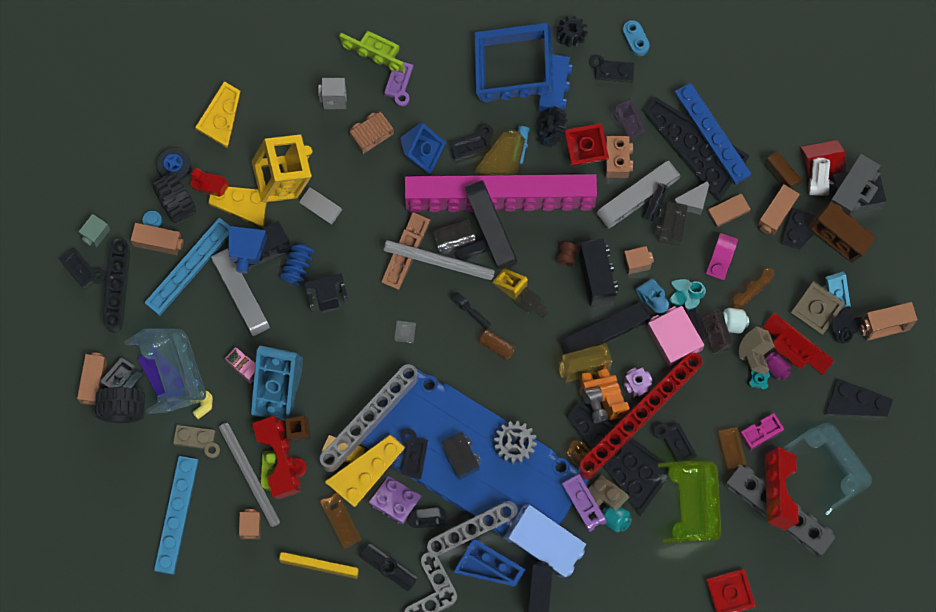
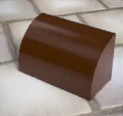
(782, 171)

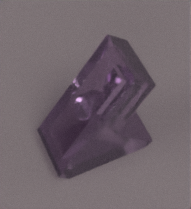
(629, 119)

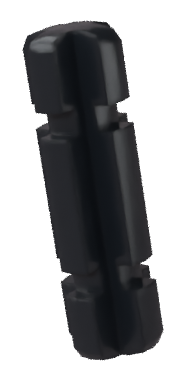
(696, 321)

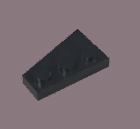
(857, 401)

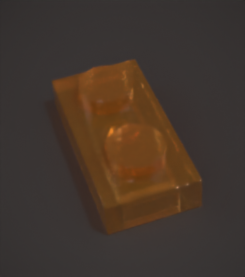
(732, 448)

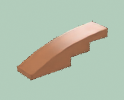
(411, 237)

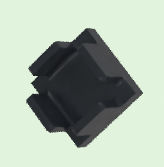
(326, 292)

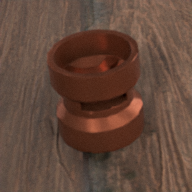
(567, 254)

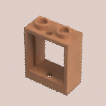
(888, 321)

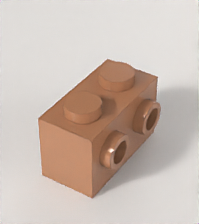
(619, 159)

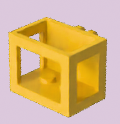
(294, 164)

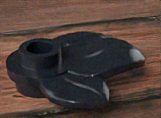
(845, 325)

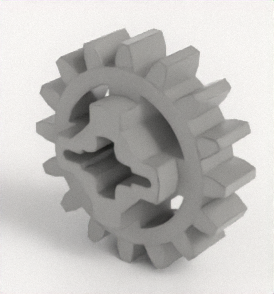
(510, 435)

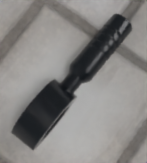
(464, 304)

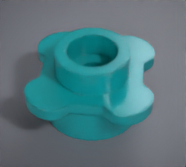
(759, 384)

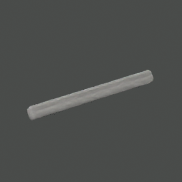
(439, 260)
(249, 474)

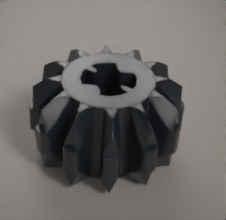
(571, 24)

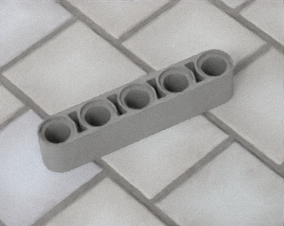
(637, 195)
(240, 293)
(464, 533)

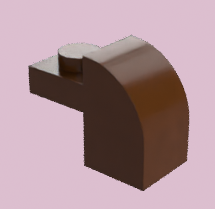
(297, 429)

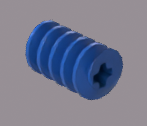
(295, 264)

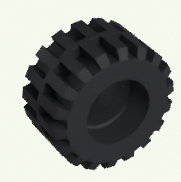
(174, 197)
(120, 405)

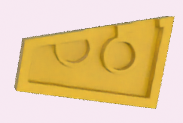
(220, 115)
(242, 203)

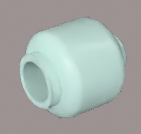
(735, 320)

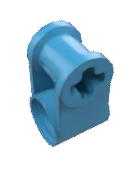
(653, 296)

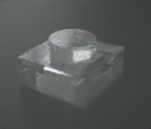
(405, 331)

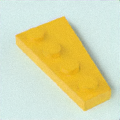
(361, 474)

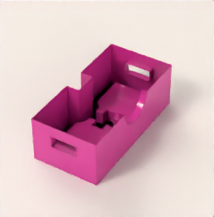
(762, 433)

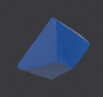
(422, 147)

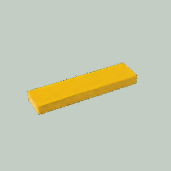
(319, 565)

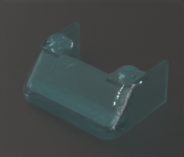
(175, 366)
(857, 476)

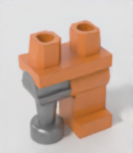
(603, 390)

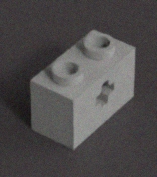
(333, 93)

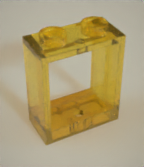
(584, 361)

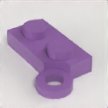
(398, 83)

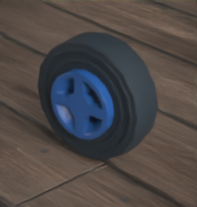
(172, 158)

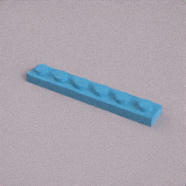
(188, 267)
(176, 515)

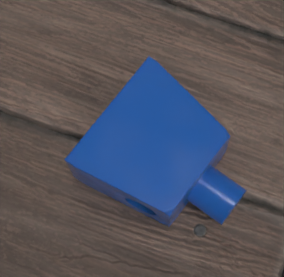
(246, 246)

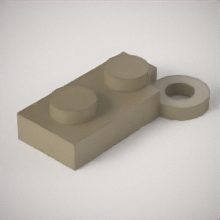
(196, 438)

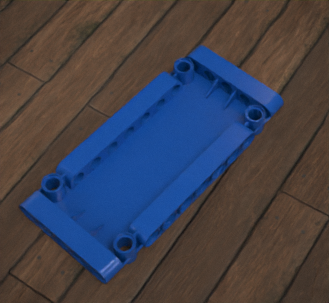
(446, 412)

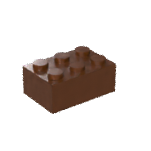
(842, 232)

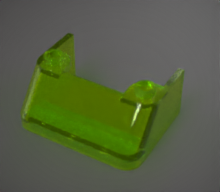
(697, 501)

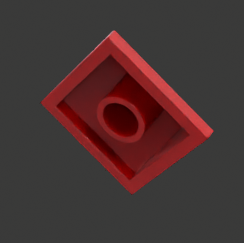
(829, 150)

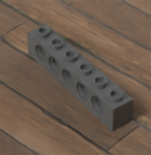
(816, 546)

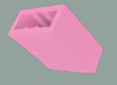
(674, 335)

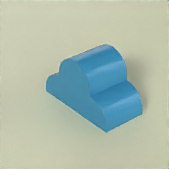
(275, 382)

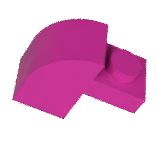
(722, 256)

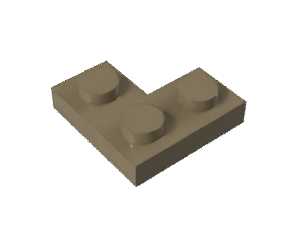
(605, 491)

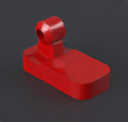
(208, 183)

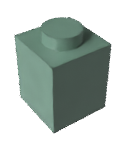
(94, 231)

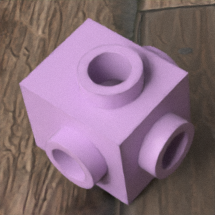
(634, 388)

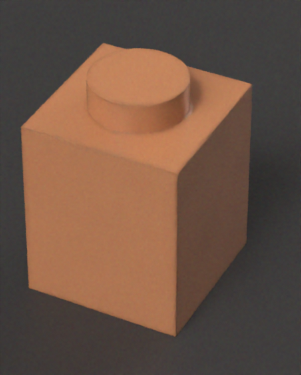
(638, 260)
(250, 524)

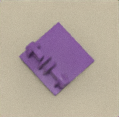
(395, 500)

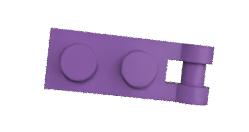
(583, 502)

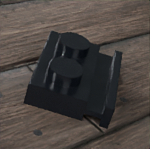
(122, 375)

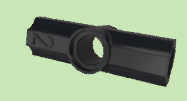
(399, 575)

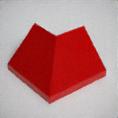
(586, 144)

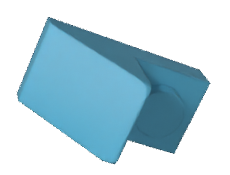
(838, 286)

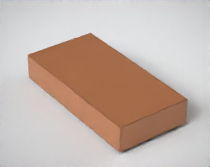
(729, 210)

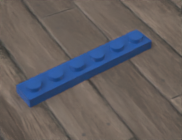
(712, 134)

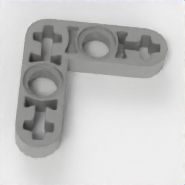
(439, 589)

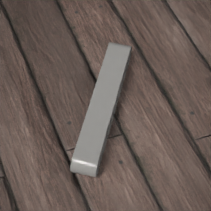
(367, 427)

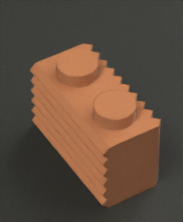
(371, 132)

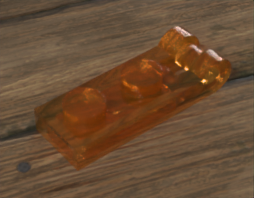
(753, 289)
(341, 521)

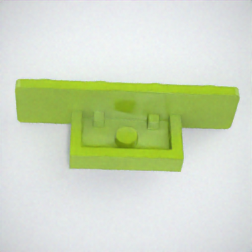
(375, 47)

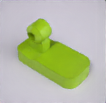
(269, 464)

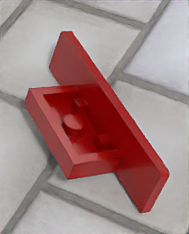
(796, 346)

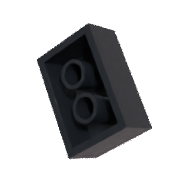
(598, 272)

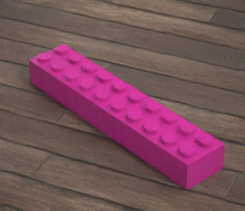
(506, 192)

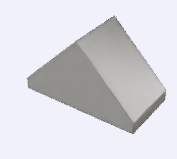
(694, 198)

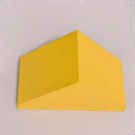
(510, 283)

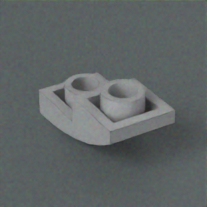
(320, 206)

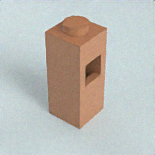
(778, 210)
(156, 239)
(93, 372)

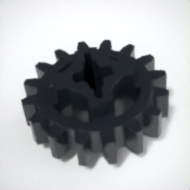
(552, 126)

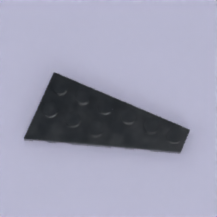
(691, 146)
(631, 468)

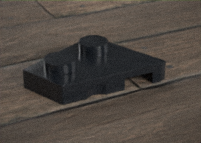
(797, 229)

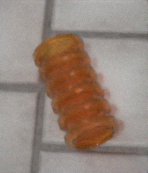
(497, 344)

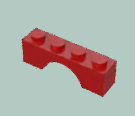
(283, 480)
(780, 507)

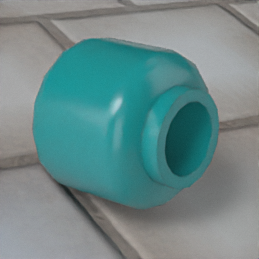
(617, 520)

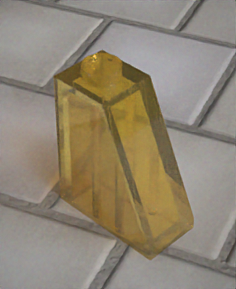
(503, 156)

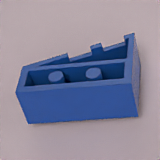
(489, 565)

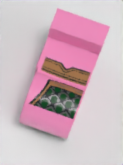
(241, 364)

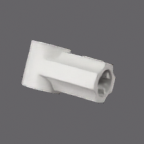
(819, 182)

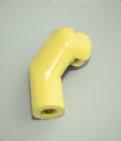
(205, 406)

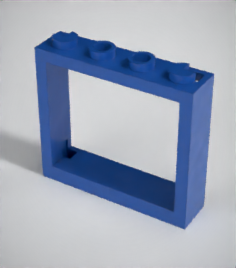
(510, 35)

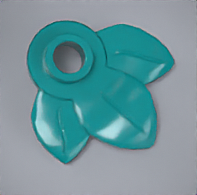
(685, 293)

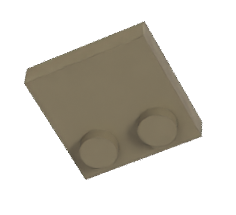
(818, 307)

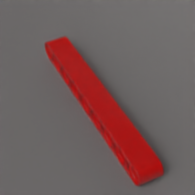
(636, 423)

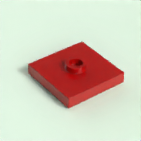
(731, 592)

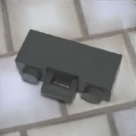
(857, 179)

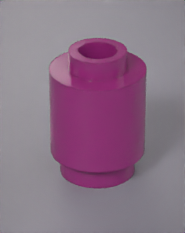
(778, 366)

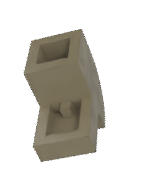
(754, 347)

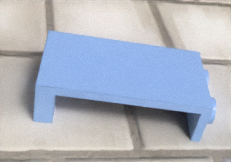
(545, 540)

